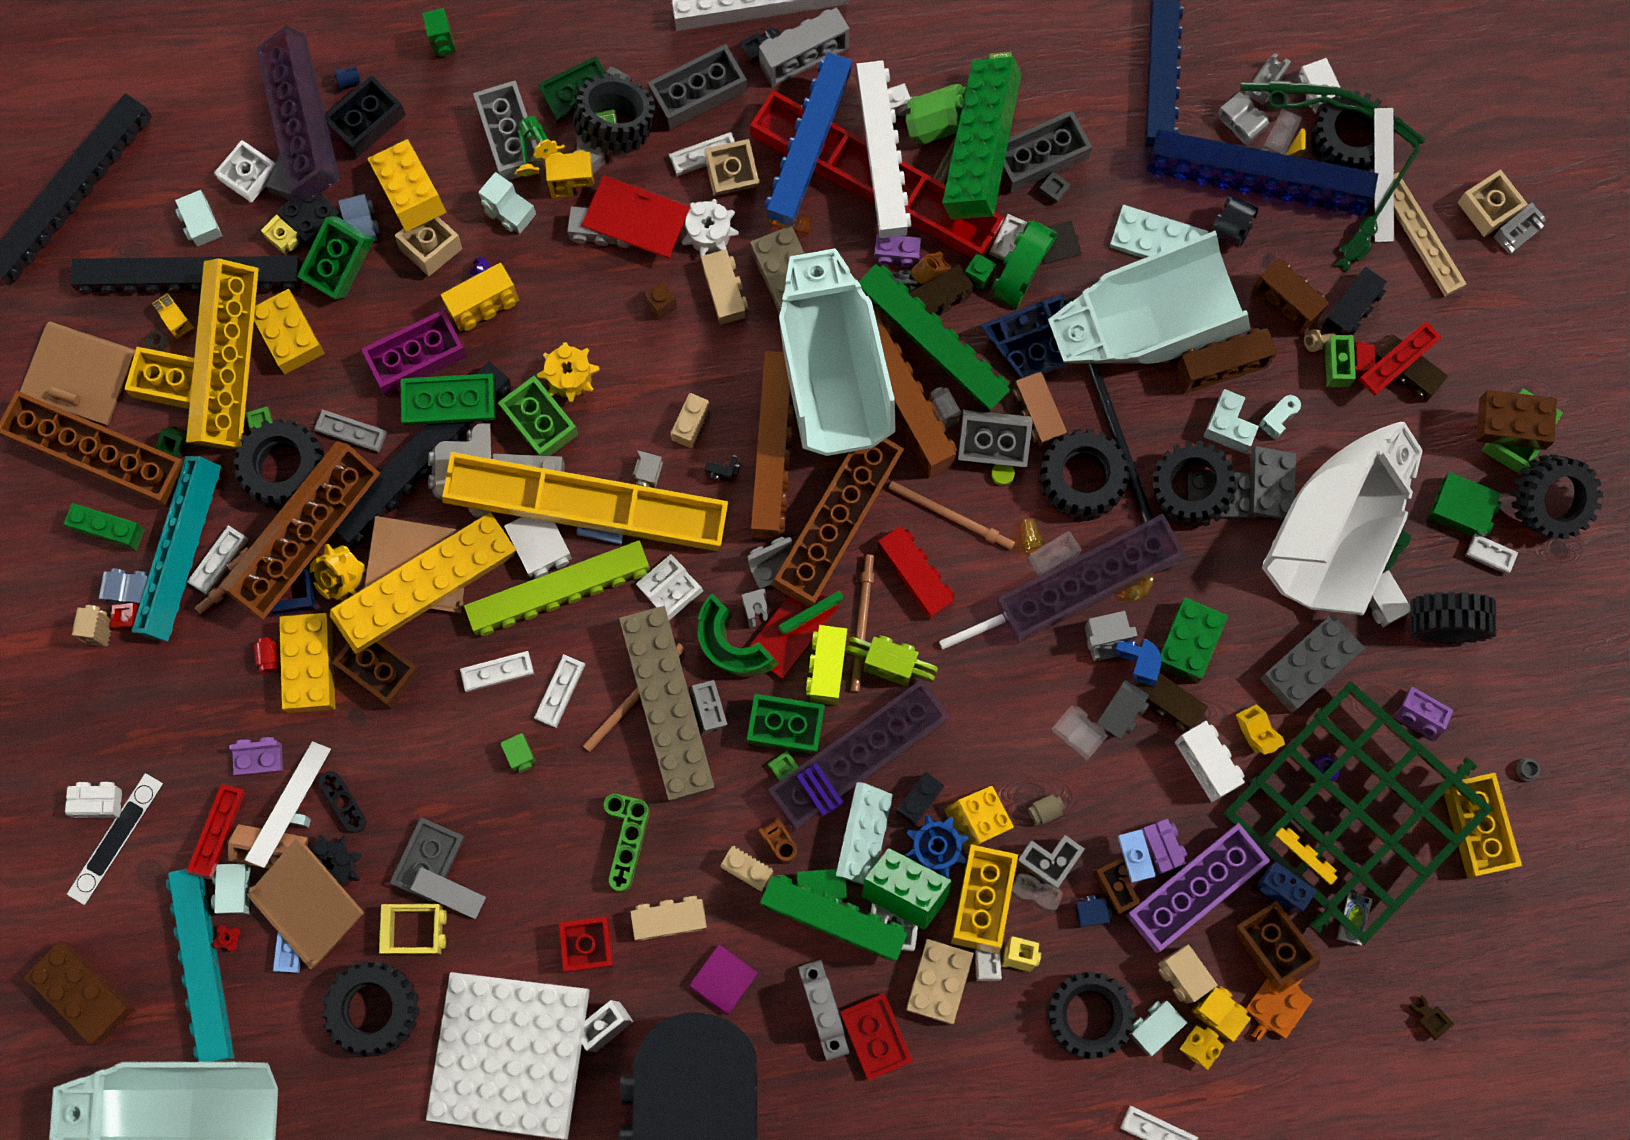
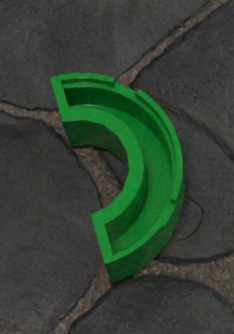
(1023, 263)
(713, 640)

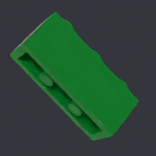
(104, 526)

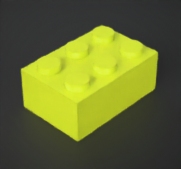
(826, 665)

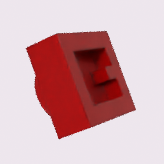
(123, 615)

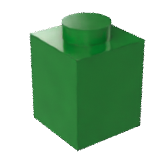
(980, 271)

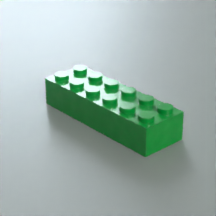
(833, 918)

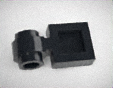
(751, 45)

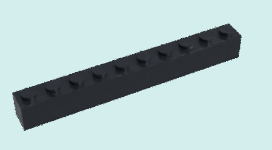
(70, 186)
(175, 274)
(408, 468)

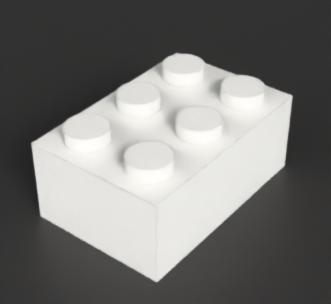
(1210, 761)

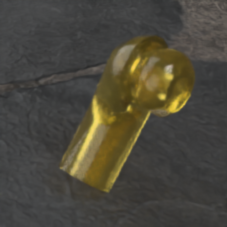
(1139, 591)

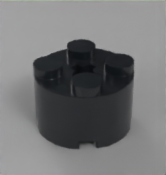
(1235, 222)

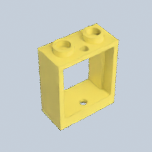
(387, 929)

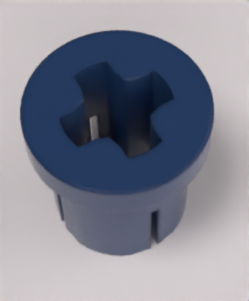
(347, 77)

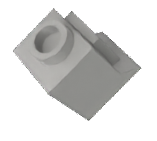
(647, 469)

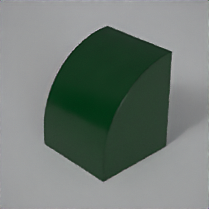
(172, 441)

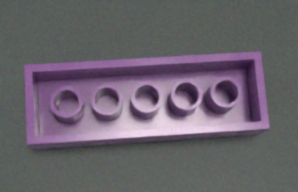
(1197, 888)

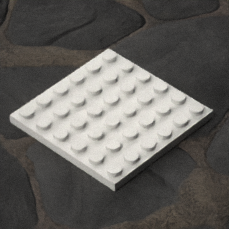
(508, 1055)

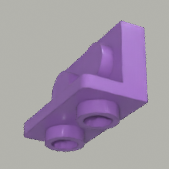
(897, 250)
(1424, 714)
(257, 757)

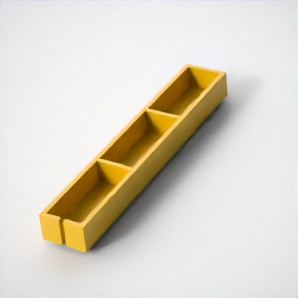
(584, 501)

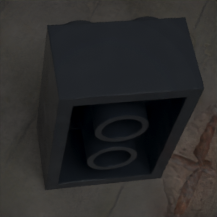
(364, 116)

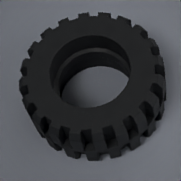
(260, 445)
(1092, 447)
(338, 1004)

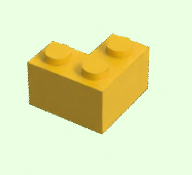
(567, 172)
(1221, 1014)

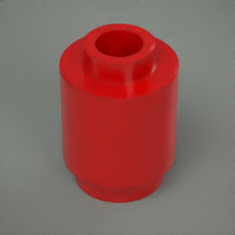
(266, 655)

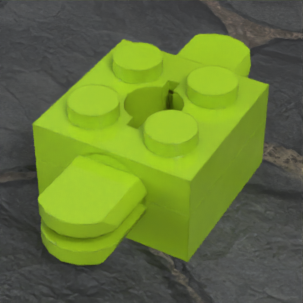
(891, 660)

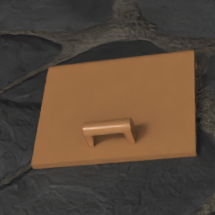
(78, 372)
(400, 541)
(305, 903)

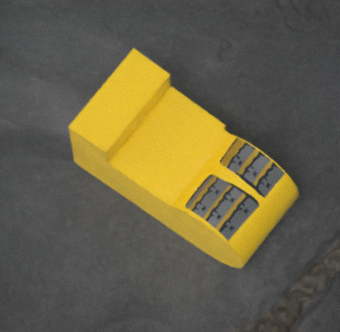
(172, 316)

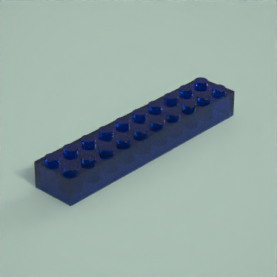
(1261, 172)

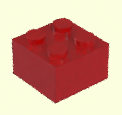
(586, 944)

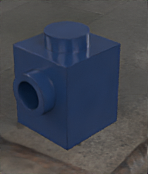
(1093, 912)

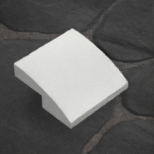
(669, 586)

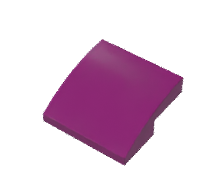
(723, 980)

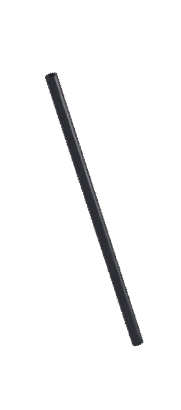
(1117, 435)

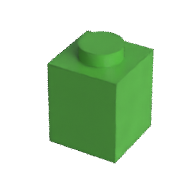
(518, 753)

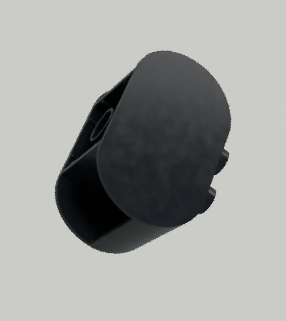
(692, 1082)

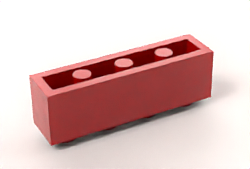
(915, 572)

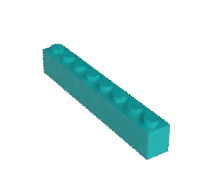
(176, 548)
(200, 966)

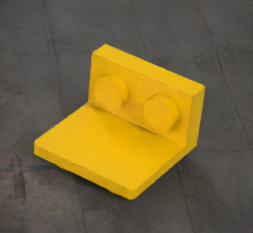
(979, 817)

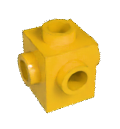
(1202, 1046)

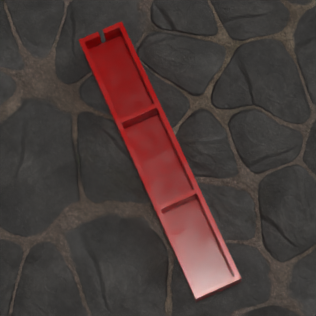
(847, 164)

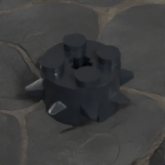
(342, 859)

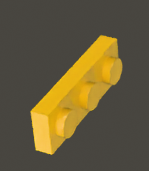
(1307, 854)

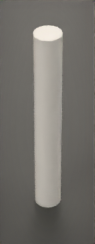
(972, 631)

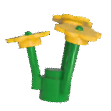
(533, 130)

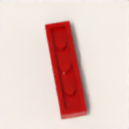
(1400, 358)
(216, 832)

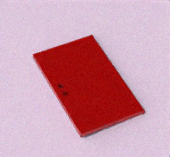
(629, 216)

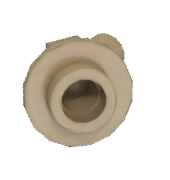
(1313, 340)

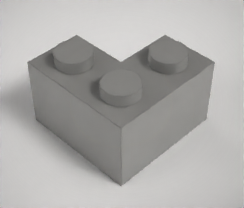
(1050, 867)

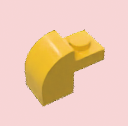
(1258, 730)

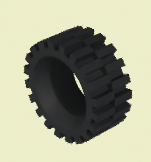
(616, 95)
(1331, 147)
(1533, 488)
(1204, 509)
(1453, 617)
(1120, 1008)

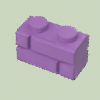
(1163, 846)

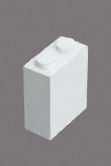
(538, 545)

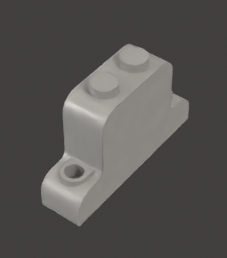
(477, 444)
(824, 1010)

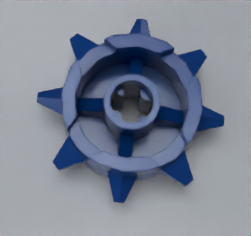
(944, 835)

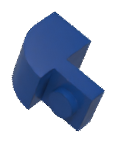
(1147, 659)

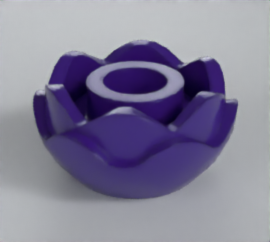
(480, 265)
(1325, 760)

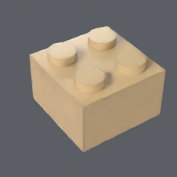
(731, 167)
(1492, 203)
(429, 244)
(1186, 975)

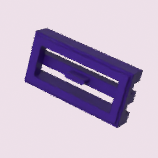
(808, 772)

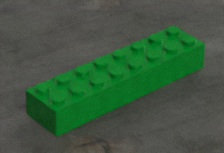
(982, 138)
(933, 338)

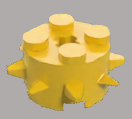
(566, 359)
(337, 572)

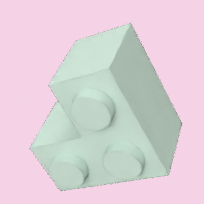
(504, 204)
(1226, 427)

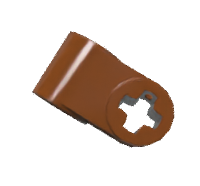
(929, 268)
(776, 838)

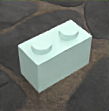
(198, 218)
(231, 887)
(1157, 1027)

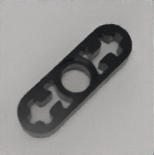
(339, 783)

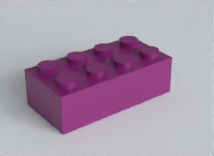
(414, 352)

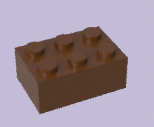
(1290, 296)
(1516, 419)
(378, 671)
(1277, 947)

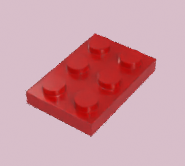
(876, 1036)

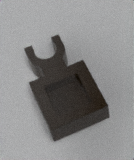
(1434, 1020)

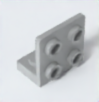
(767, 561)

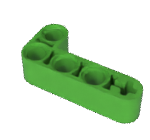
(624, 844)

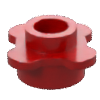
(231, 943)

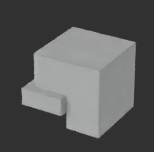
(1105, 632)

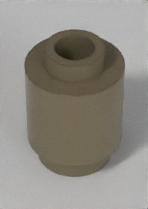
(1046, 809)

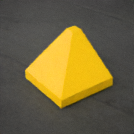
(1298, 145)

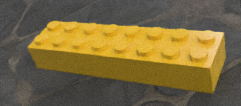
(222, 354)
(422, 583)

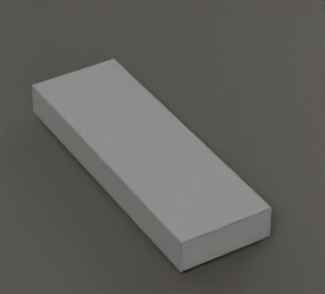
(350, 431)
(447, 893)

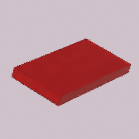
(790, 647)

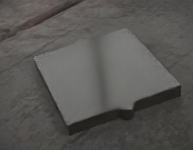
(1065, 245)

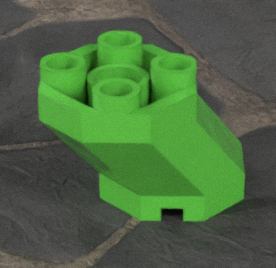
(935, 114)

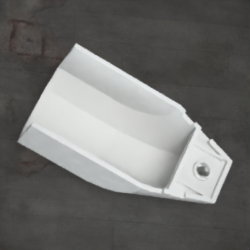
(1346, 523)

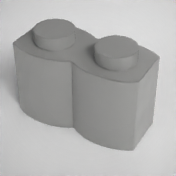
(1243, 118)

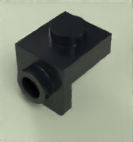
(720, 472)

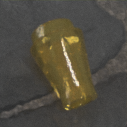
(1031, 536)

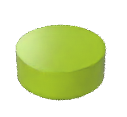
(1002, 474)

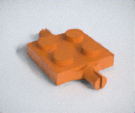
(1277, 1011)

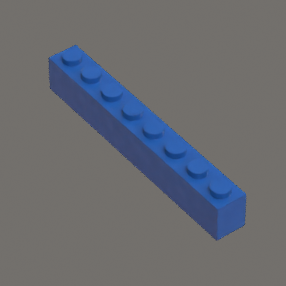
(809, 139)

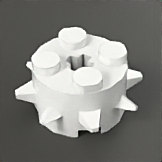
(719, 231)

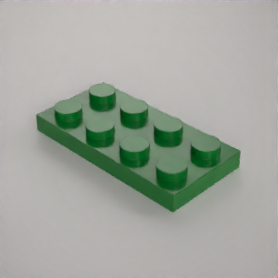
(447, 399)

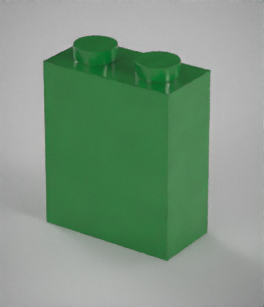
(1465, 505)

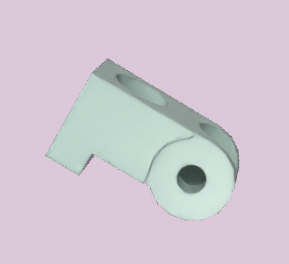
(1283, 411)

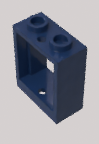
(298, 605)
(1276, 886)

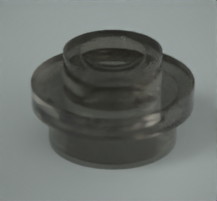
(152, 337)

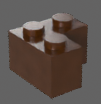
(1116, 886)

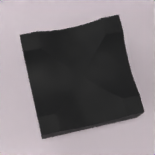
(307, 216)

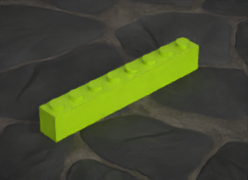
(557, 588)

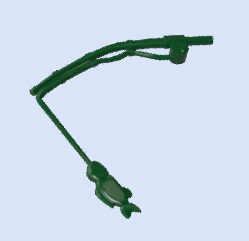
(1360, 242)

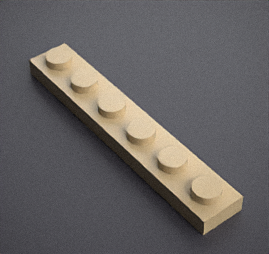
(1426, 241)

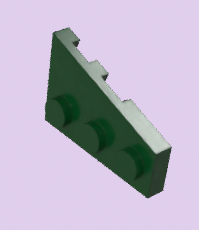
(562, 90)

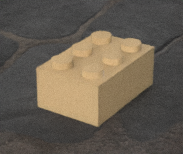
(939, 982)

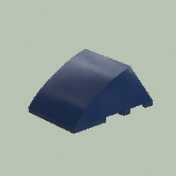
(1027, 337)

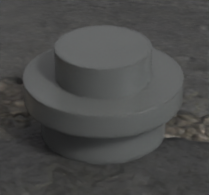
(1528, 769)

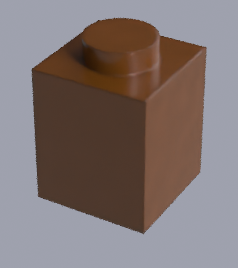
(660, 300)

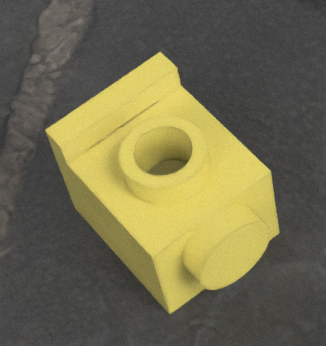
(273, 233)
(1025, 948)

